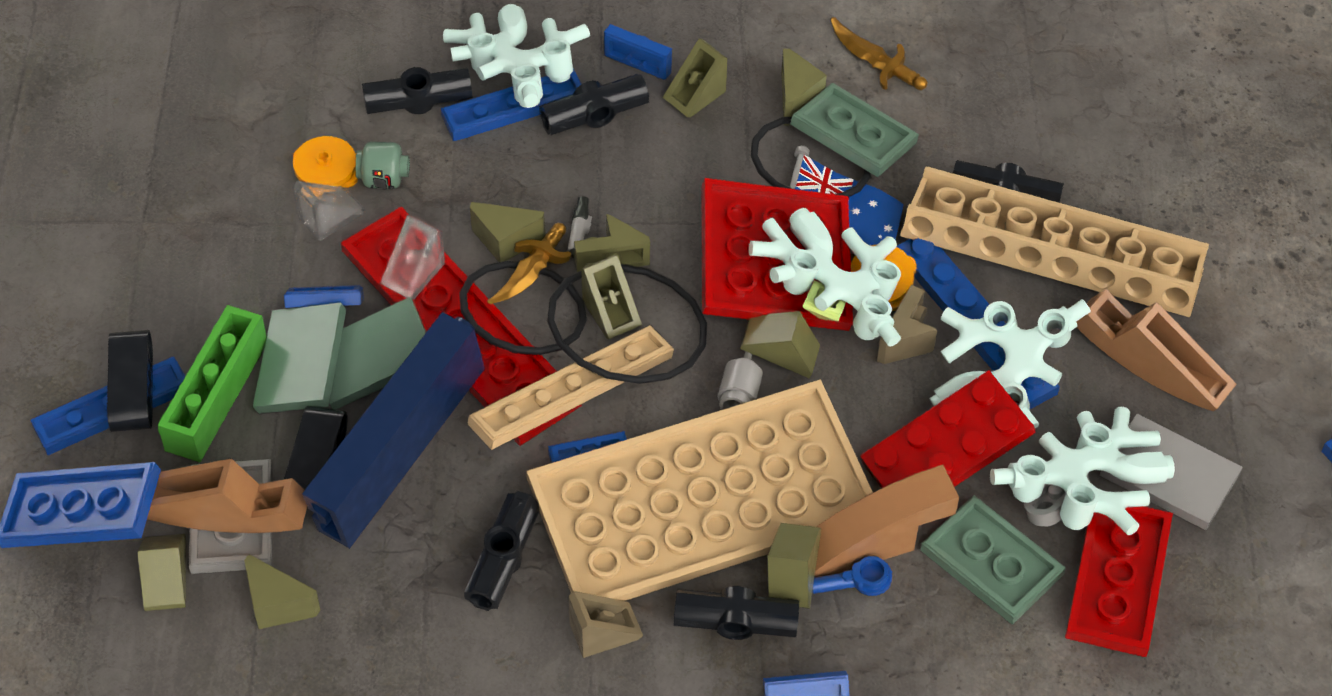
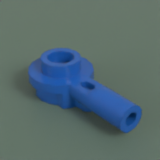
(869, 576)

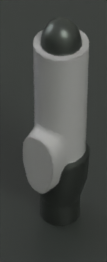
(580, 223)

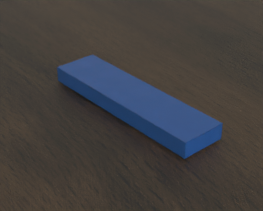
(500, 108)
(89, 413)

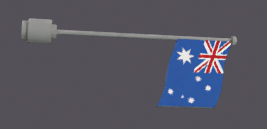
(870, 214)

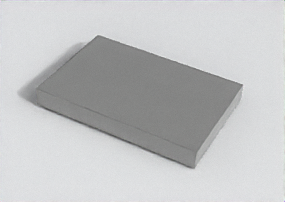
(1199, 477)
(225, 550)

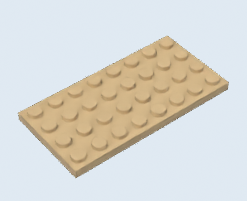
(697, 493)

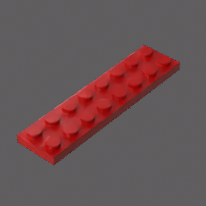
(504, 370)

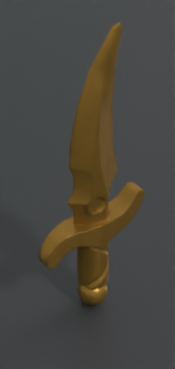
(878, 58)
(529, 268)

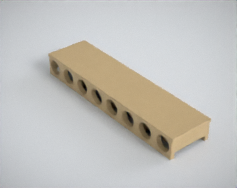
(1056, 241)

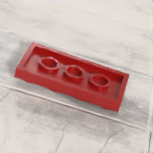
(959, 432)
(1120, 582)

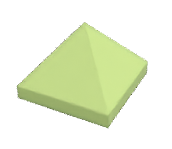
(832, 313)

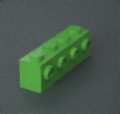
(212, 383)

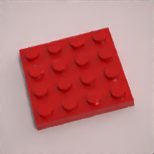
(741, 283)

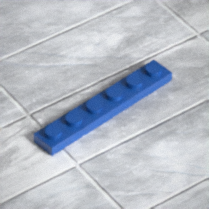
(952, 289)

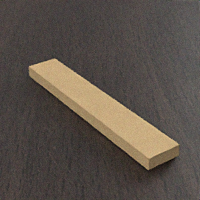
(568, 388)

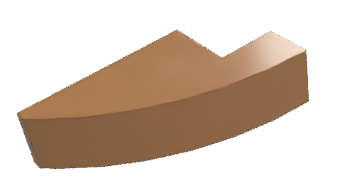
(1156, 350)
(226, 499)
(885, 521)

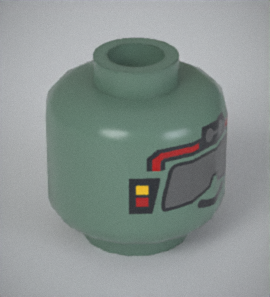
(382, 165)

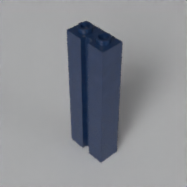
(394, 430)

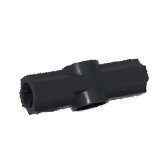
(417, 90)
(594, 104)
(1011, 177)
(496, 568)
(736, 613)

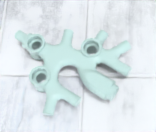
(499, 54)
(865, 289)
(1022, 347)
(1094, 451)

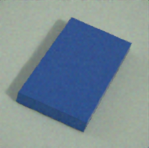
(79, 505)

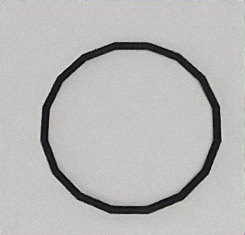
(623, 377)

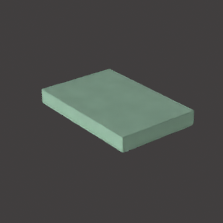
(854, 129)
(374, 351)
(299, 358)
(993, 559)

